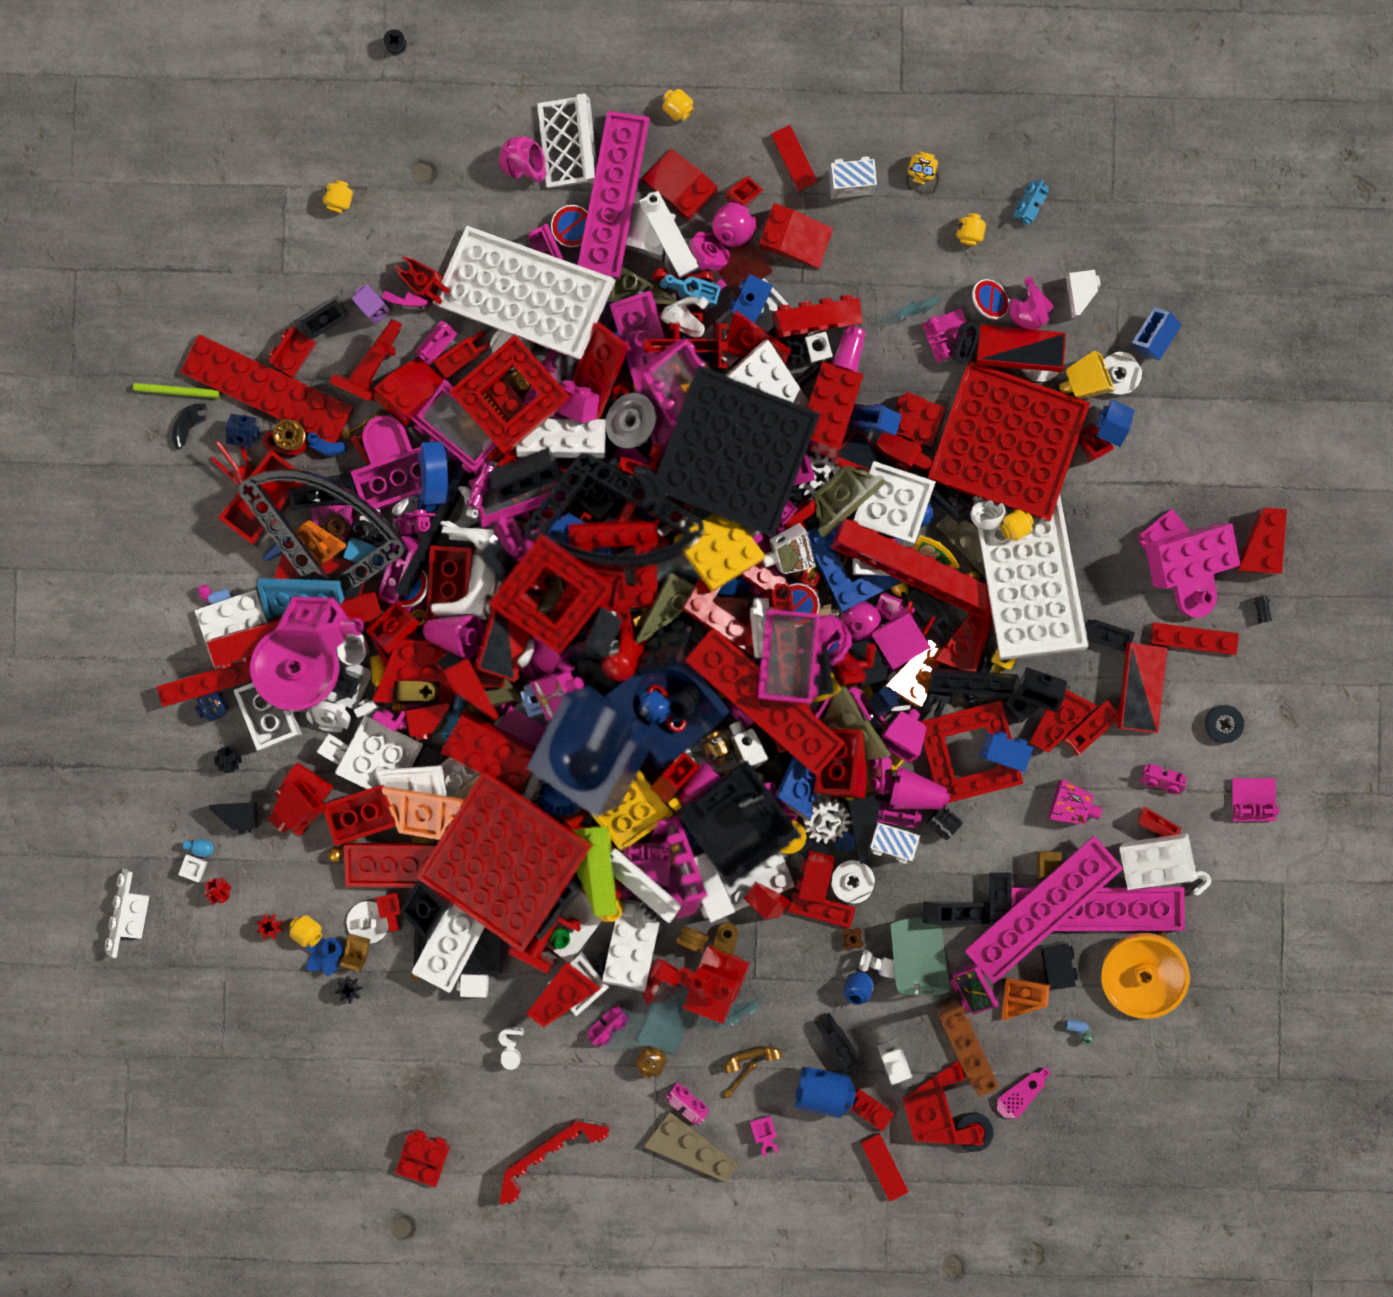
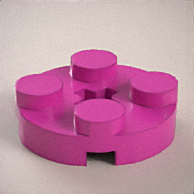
(708, 252)

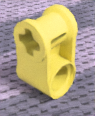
(414, 691)

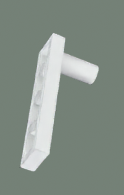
(668, 234)

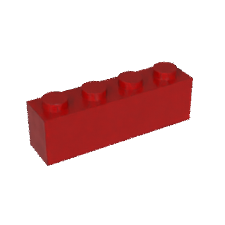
(816, 316)

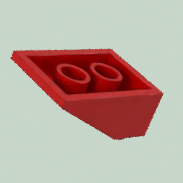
(681, 185)
(795, 236)
(407, 389)
(448, 574)
(468, 687)
(846, 772)
(358, 815)

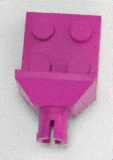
(318, 619)

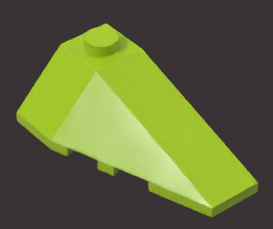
(597, 871)

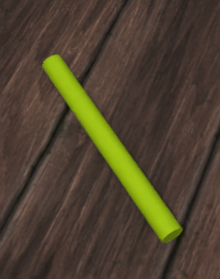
(174, 390)

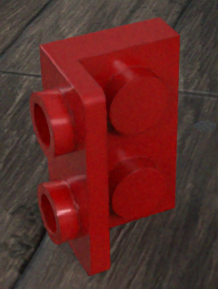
(291, 351)

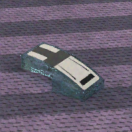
(912, 310)

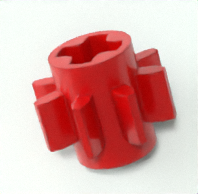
(217, 890)
(263, 928)

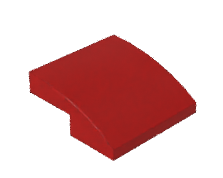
(725, 965)

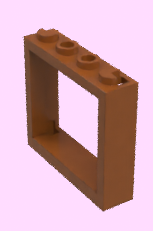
(966, 1046)

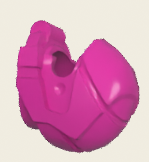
(515, 158)
(1034, 311)
(834, 631)

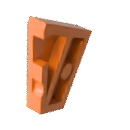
(319, 541)
(1023, 997)

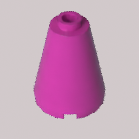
(456, 634)
(916, 792)

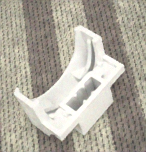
(482, 582)

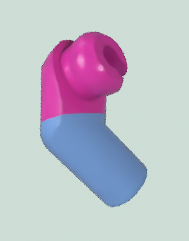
(211, 596)

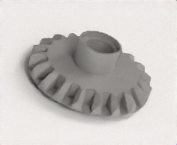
(621, 417)

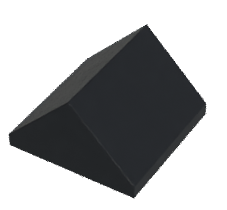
(424, 909)

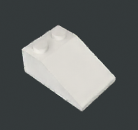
(642, 236)

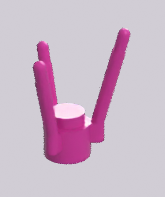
(860, 698)

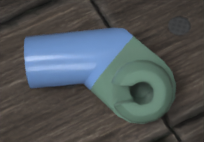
(1082, 1029)

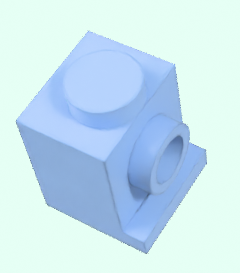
(531, 708)

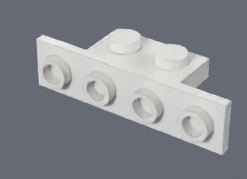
(128, 914)

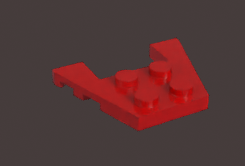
(614, 601)
(413, 662)
(930, 1112)

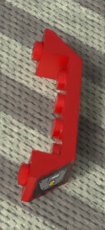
(592, 1129)

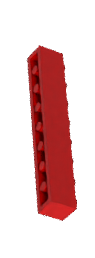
(912, 567)
(242, 643)

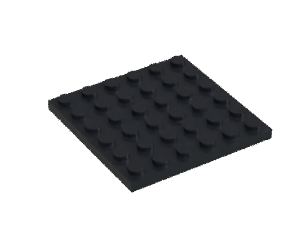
(736, 450)

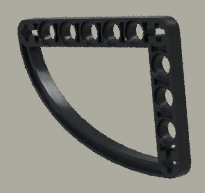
(300, 548)
(608, 560)

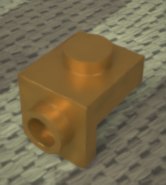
(355, 952)

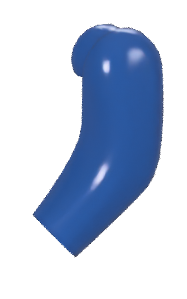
(325, 448)

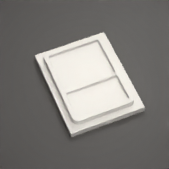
(421, 779)

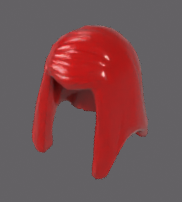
(624, 664)

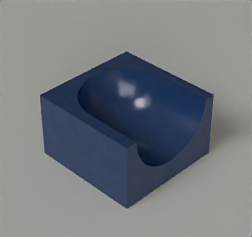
(699, 724)
(592, 750)

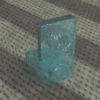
(749, 1009)

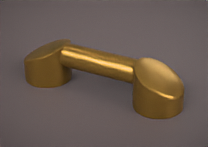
(733, 1063)

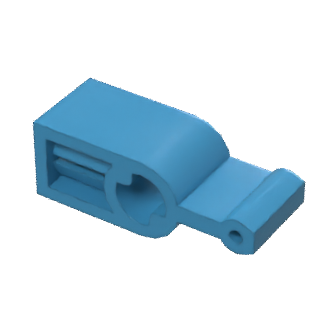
(700, 289)
(357, 550)

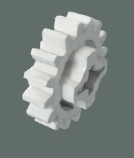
(829, 466)
(827, 820)

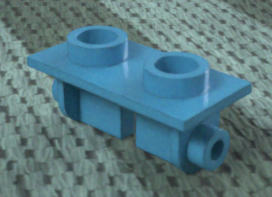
(1034, 193)

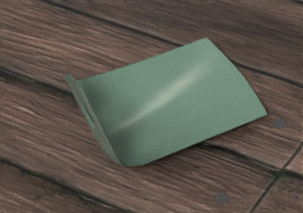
(919, 957)

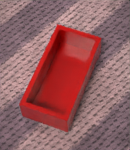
(834, 400)
(240, 516)
(489, 748)

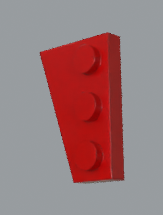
(746, 336)
(966, 644)
(1056, 726)
(562, 994)

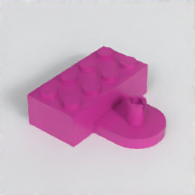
(393, 467)
(1190, 563)

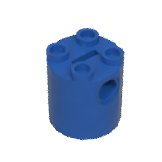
(824, 1092)

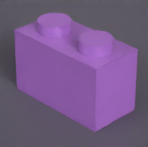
(370, 304)

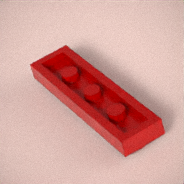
(1194, 638)

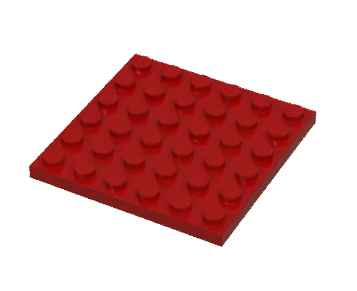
(1008, 441)
(504, 861)

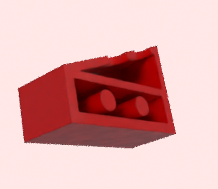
(1265, 544)

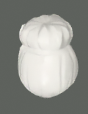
(353, 650)

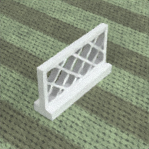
(585, 135)

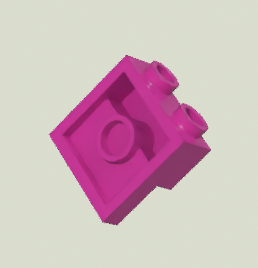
(1165, 527)

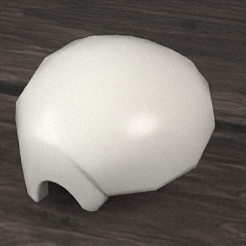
(987, 515)

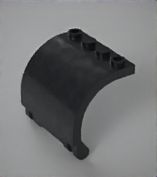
(725, 834)

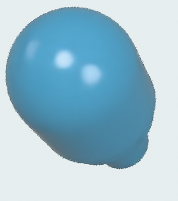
(199, 847)

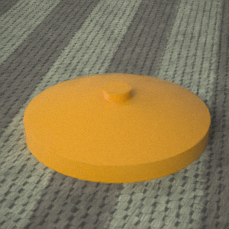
(1145, 975)

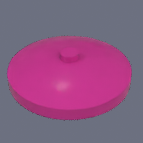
(293, 671)

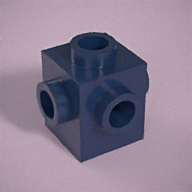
(241, 430)

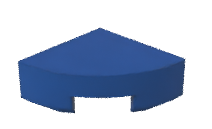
(845, 843)

